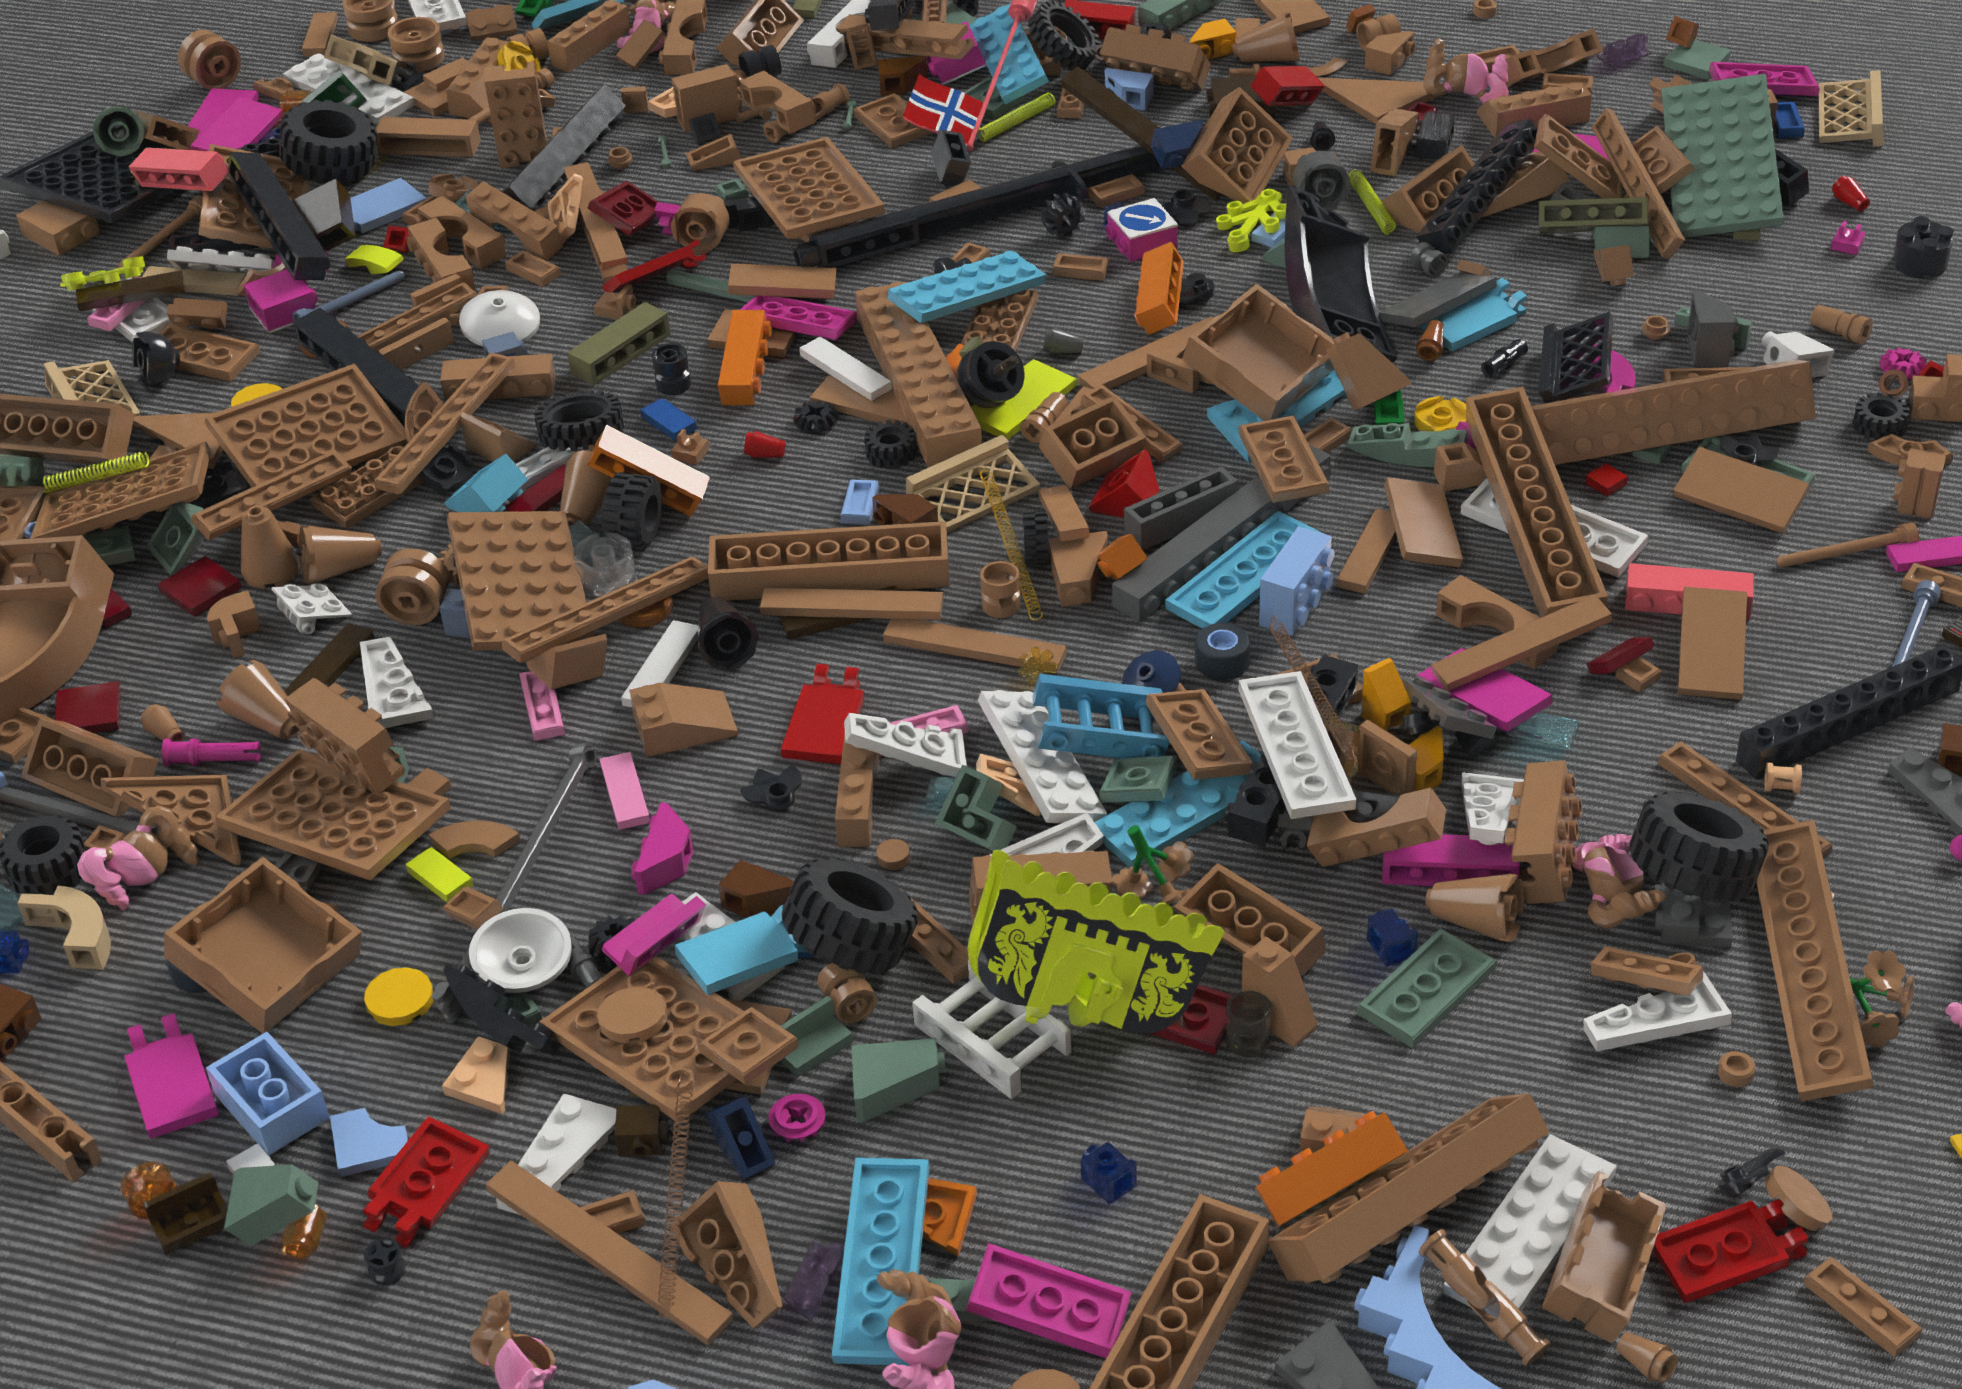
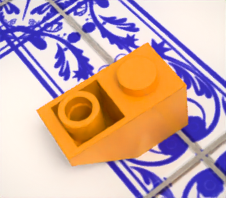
(1215, 38)
(1384, 695)
(1429, 759)

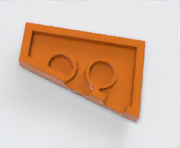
(948, 1213)

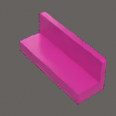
(653, 932)

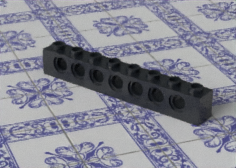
(1479, 187)
(1850, 711)
(1259, 799)

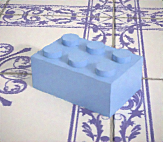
(1296, 580)
(267, 1093)

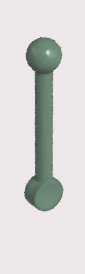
(847, 124)
(666, 163)

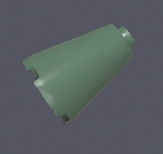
(120, 138)

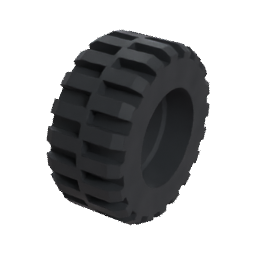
(327, 141)
(1698, 846)
(849, 915)

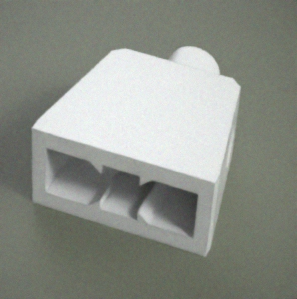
(1797, 347)

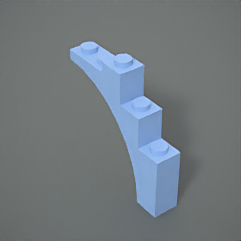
(1397, 1311)

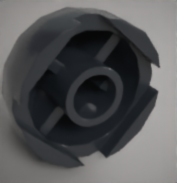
(154, 357)

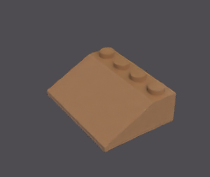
(1237, 148)

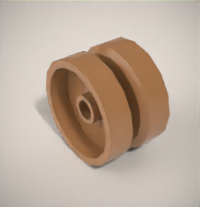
(369, 18)
(416, 42)
(209, 59)
(412, 586)

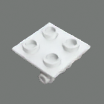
(307, 603)

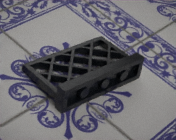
(1555, 360)

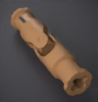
(824, 102)
(1469, 1281)

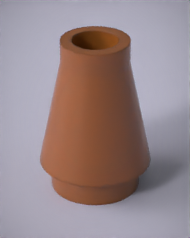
(1431, 342)
(1889, 378)

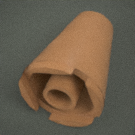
(1269, 42)
(582, 489)
(265, 550)
(334, 552)
(257, 700)
(1480, 904)

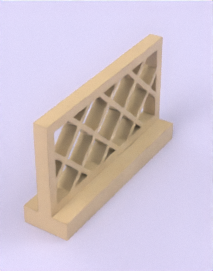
(1870, 110)
(64, 388)
(960, 471)

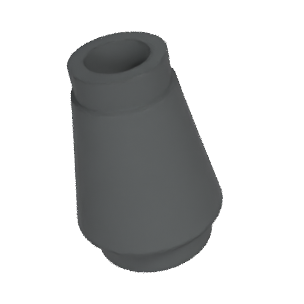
(1062, 342)

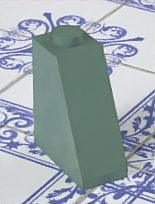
(893, 1074)
(268, 1200)

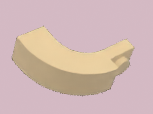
(361, 58)
(88, 939)

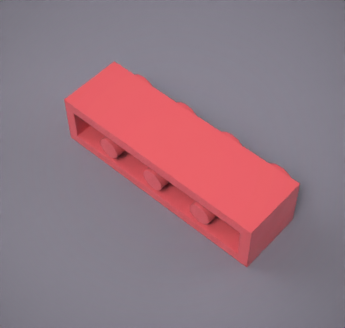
(179, 169)
(1661, 587)

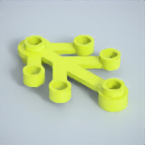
(1267, 201)
(76, 280)

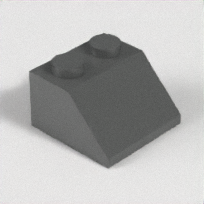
(1710, 331)

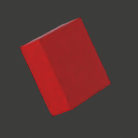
(1606, 479)

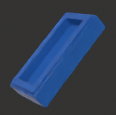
(1788, 121)
(668, 418)

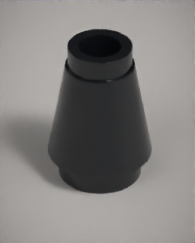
(1322, 137)

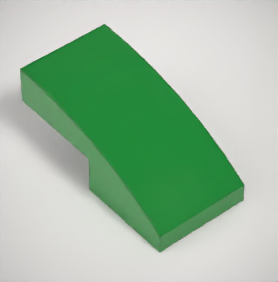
(532, 7)
(1389, 409)

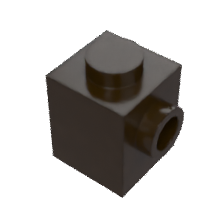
(640, 1130)

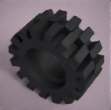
(1880, 416)
(890, 444)
(1035, 537)

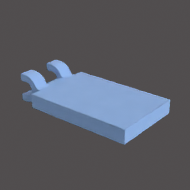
(383, 204)

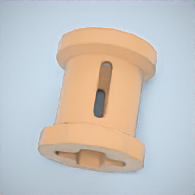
(1783, 778)

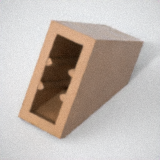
(167, 131)
(1392, 140)
(1364, 370)
(1076, 567)
(1274, 973)

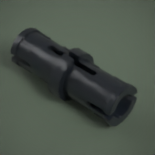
(1504, 358)

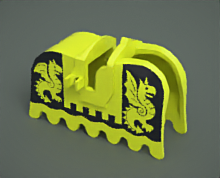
(1046, 934)

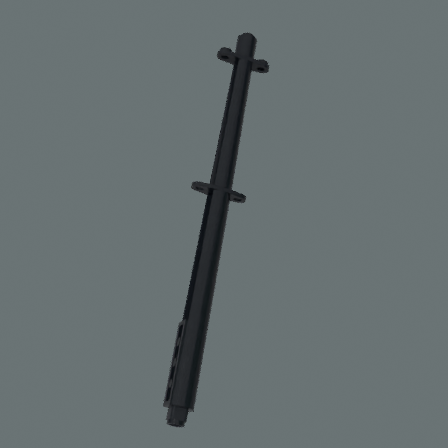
(959, 211)

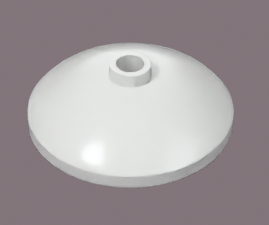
(498, 314)
(519, 938)

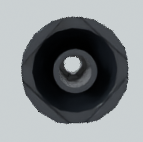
(725, 634)

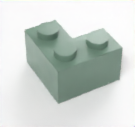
(970, 807)

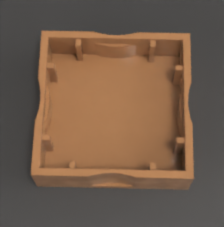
(1260, 353)
(262, 945)

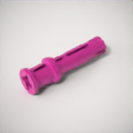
(196, 752)

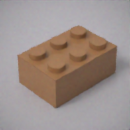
(1091, 442)

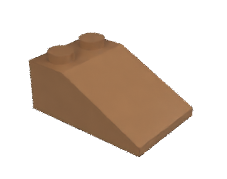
(680, 717)

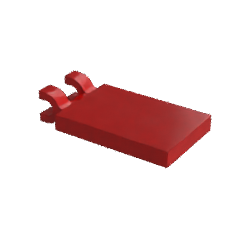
(656, 267)
(819, 717)
(423, 1179)
(1727, 1249)

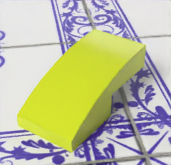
(376, 258)

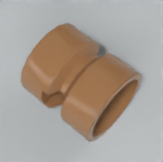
(1382, 25)
(535, 41)
(1000, 589)
(849, 991)

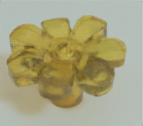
(1036, 664)

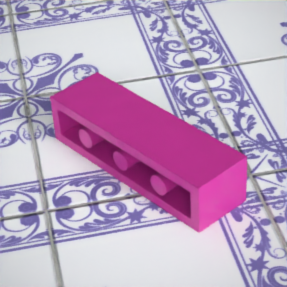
(1447, 860)

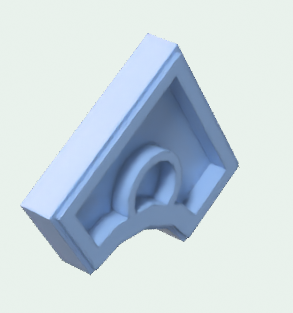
(364, 1143)

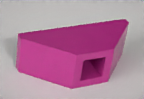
(664, 851)

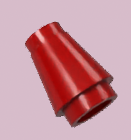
(1850, 193)
(763, 446)

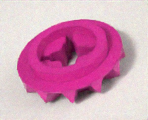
(1904, 360)
(799, 1106)

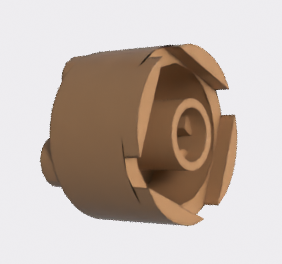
(700, 218)

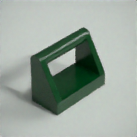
(337, 89)

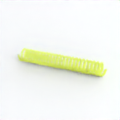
(1013, 120)
(1362, 184)
(136, 466)

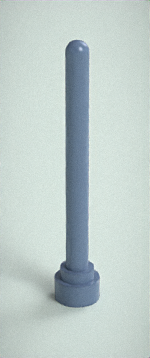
(354, 295)
(1925, 595)

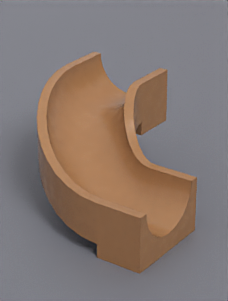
(49, 615)

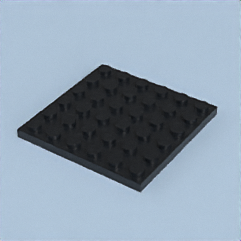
(86, 180)

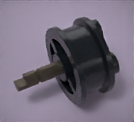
(990, 374)

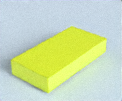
(438, 874)

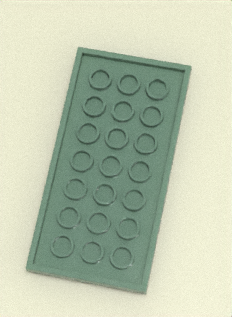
(1730, 142)

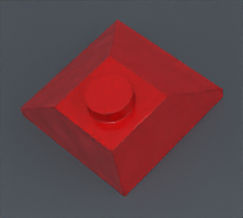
(1126, 486)

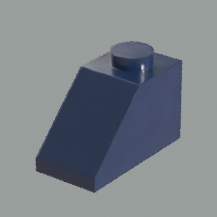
(1174, 143)
(740, 1137)

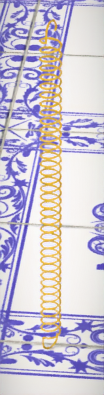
(999, 526)

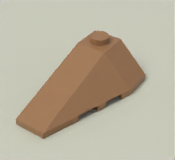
(1532, 181)
(729, 1242)

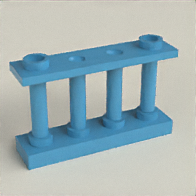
(1101, 698)

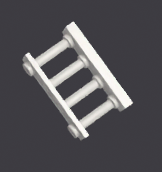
(980, 1053)

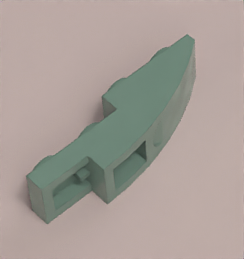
(1399, 446)

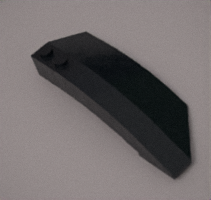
(1330, 272)

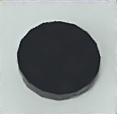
(447, 470)

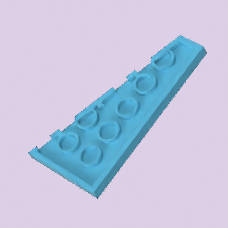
(1232, 414)

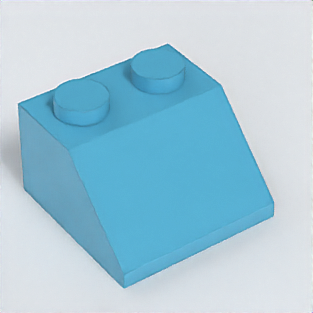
(489, 488)

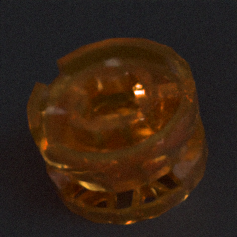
(145, 1185)

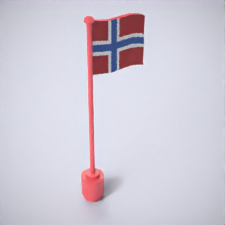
(944, 108)

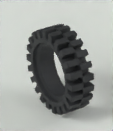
(1043, 31)
(554, 414)

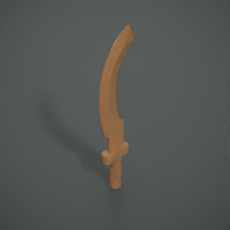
(1327, 68)

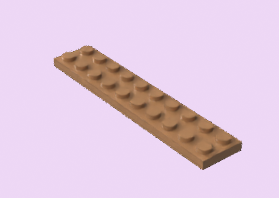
(1811, 966)

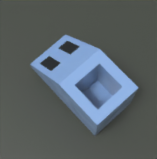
(1130, 86)

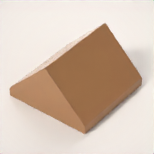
(493, 439)
(570, 662)

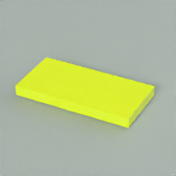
(1038, 384)

